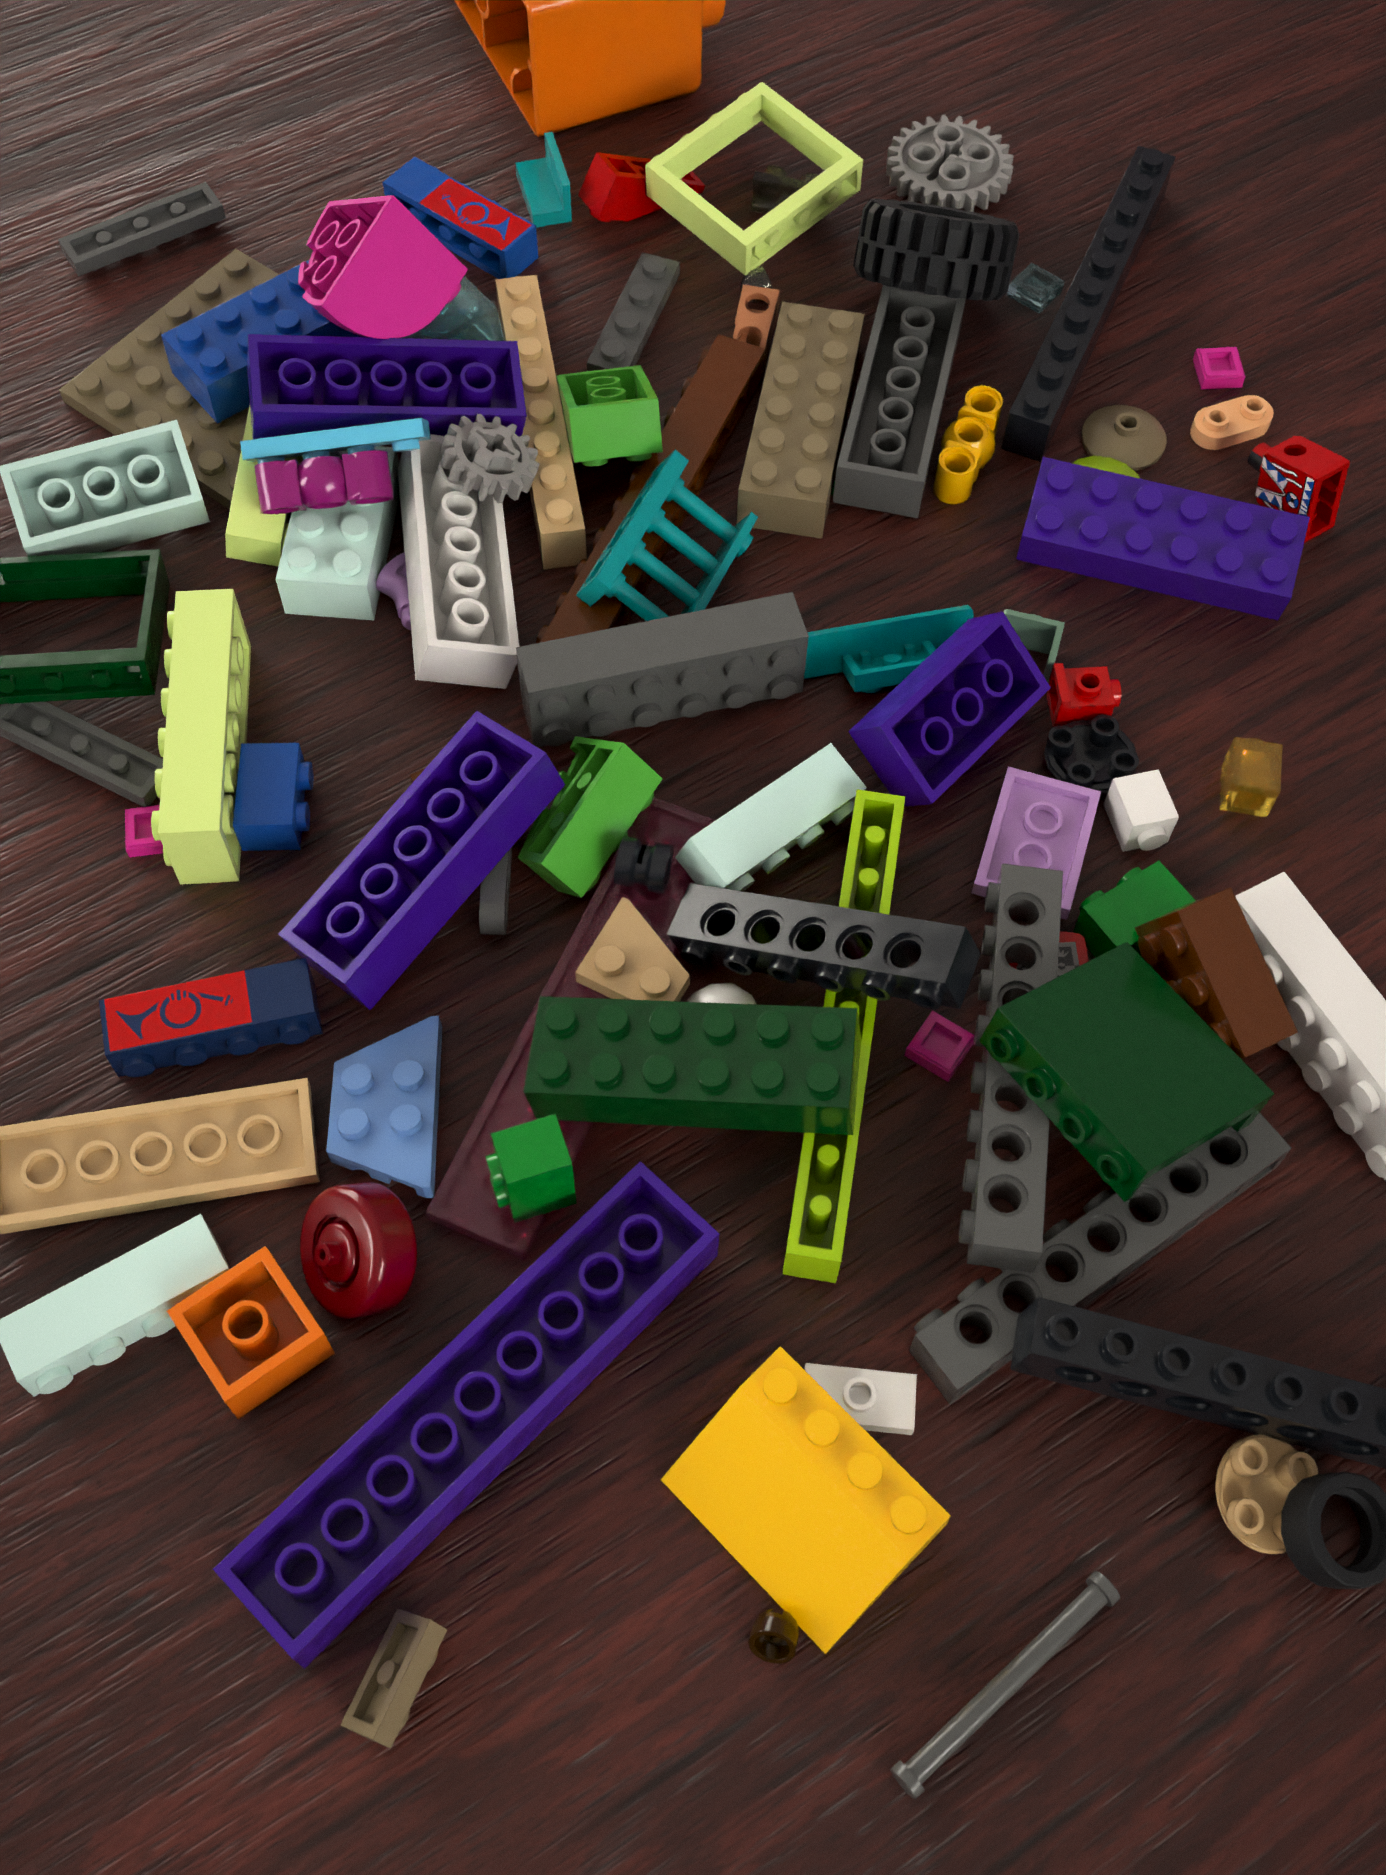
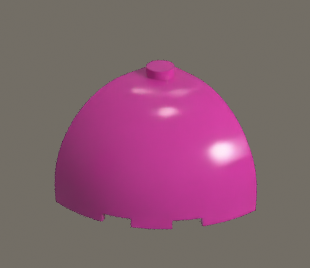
(377, 269)

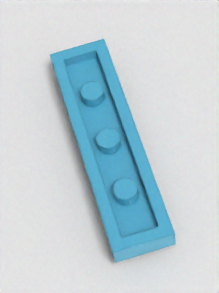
(401, 434)

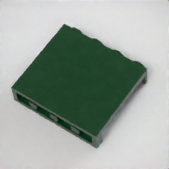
(1123, 1067)

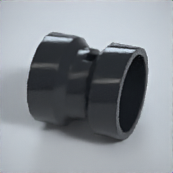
(643, 864)

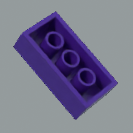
(950, 709)

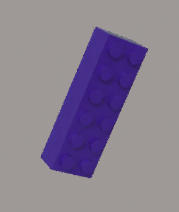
(359, 381)
(1163, 538)
(423, 859)

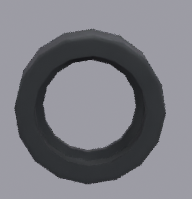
(1303, 1530)

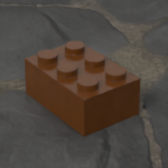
(1218, 971)

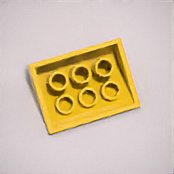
(804, 1499)

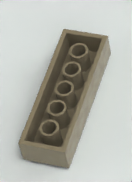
(800, 419)

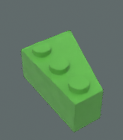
(589, 815)

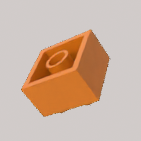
(251, 1332)

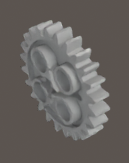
(949, 164)

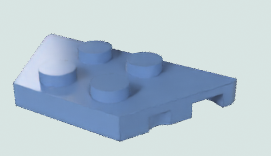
(388, 1108)

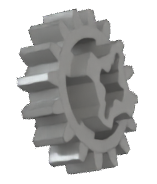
(489, 458)

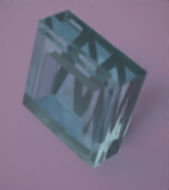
(1035, 288)

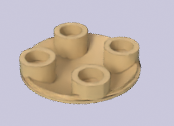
(1254, 1488)

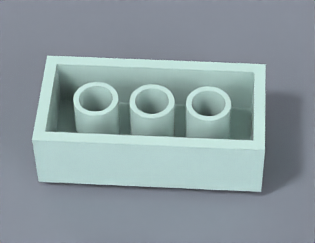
(105, 493)
(337, 554)

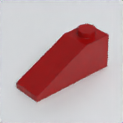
(618, 188)

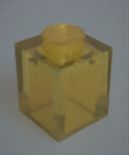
(1251, 776)

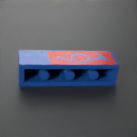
(465, 219)

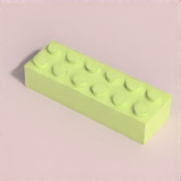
(202, 736)

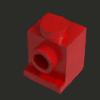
(1081, 693)

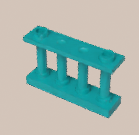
(648, 516)

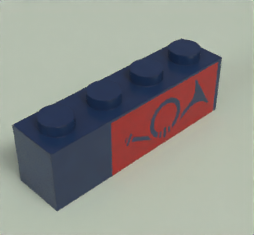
(210, 1018)

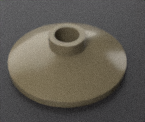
(1124, 435)

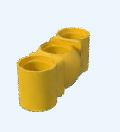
(967, 444)

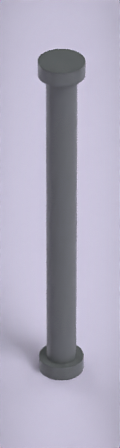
(1004, 1684)

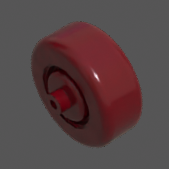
(358, 1249)

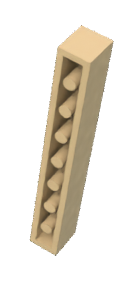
(554, 488)

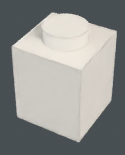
(1141, 811)

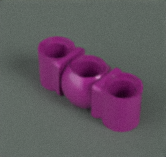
(323, 482)

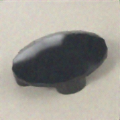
(1090, 753)

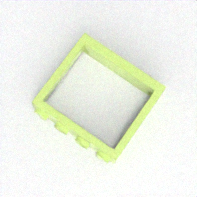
(785, 222)

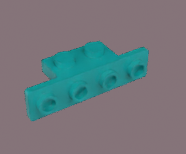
(881, 650)

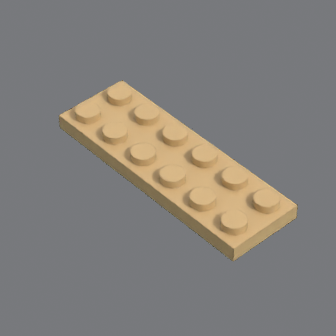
(156, 1155)

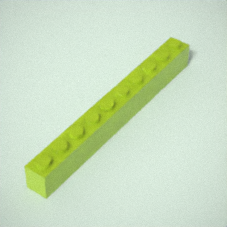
(829, 1159)

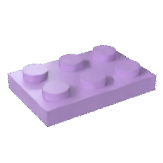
(1039, 826)

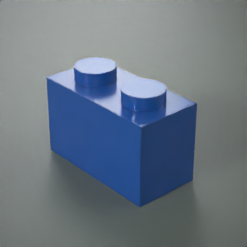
(272, 796)

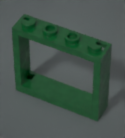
(90, 672)

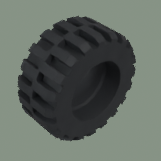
(935, 249)

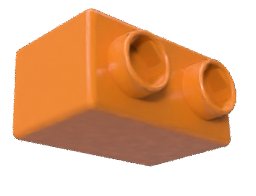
(591, 56)

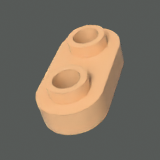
(1231, 422)

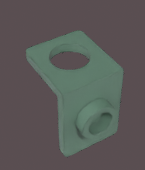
(1038, 634)

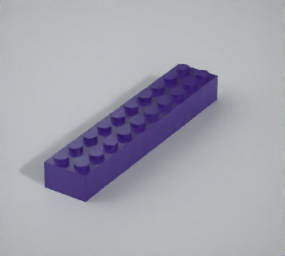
(467, 1415)

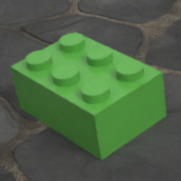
(610, 415)

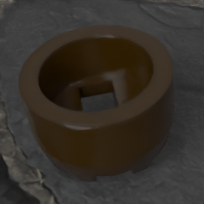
(771, 1648)

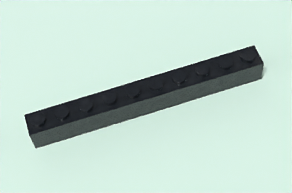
(1087, 305)

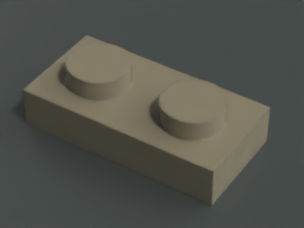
(394, 1678)

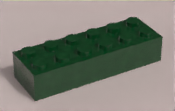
(695, 1064)

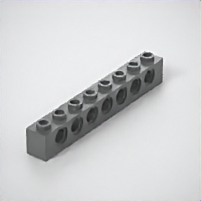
(992, 1236)
(959, 1365)

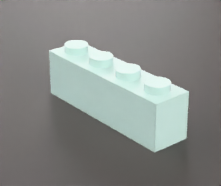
(772, 822)
(109, 1307)

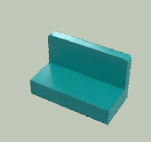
(546, 186)

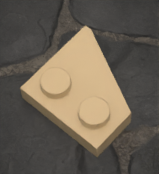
(632, 961)

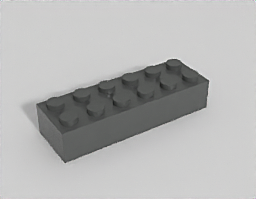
(898, 402)
(662, 669)

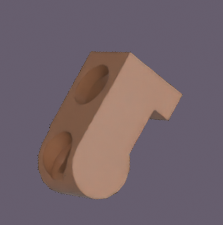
(757, 325)

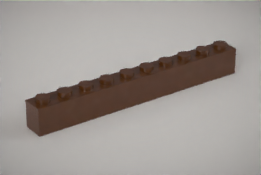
(700, 431)

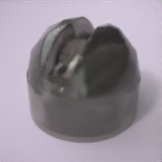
(758, 278)

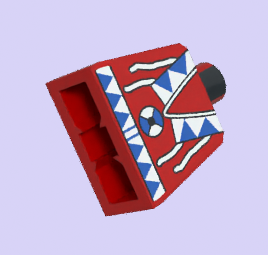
(1300, 480)

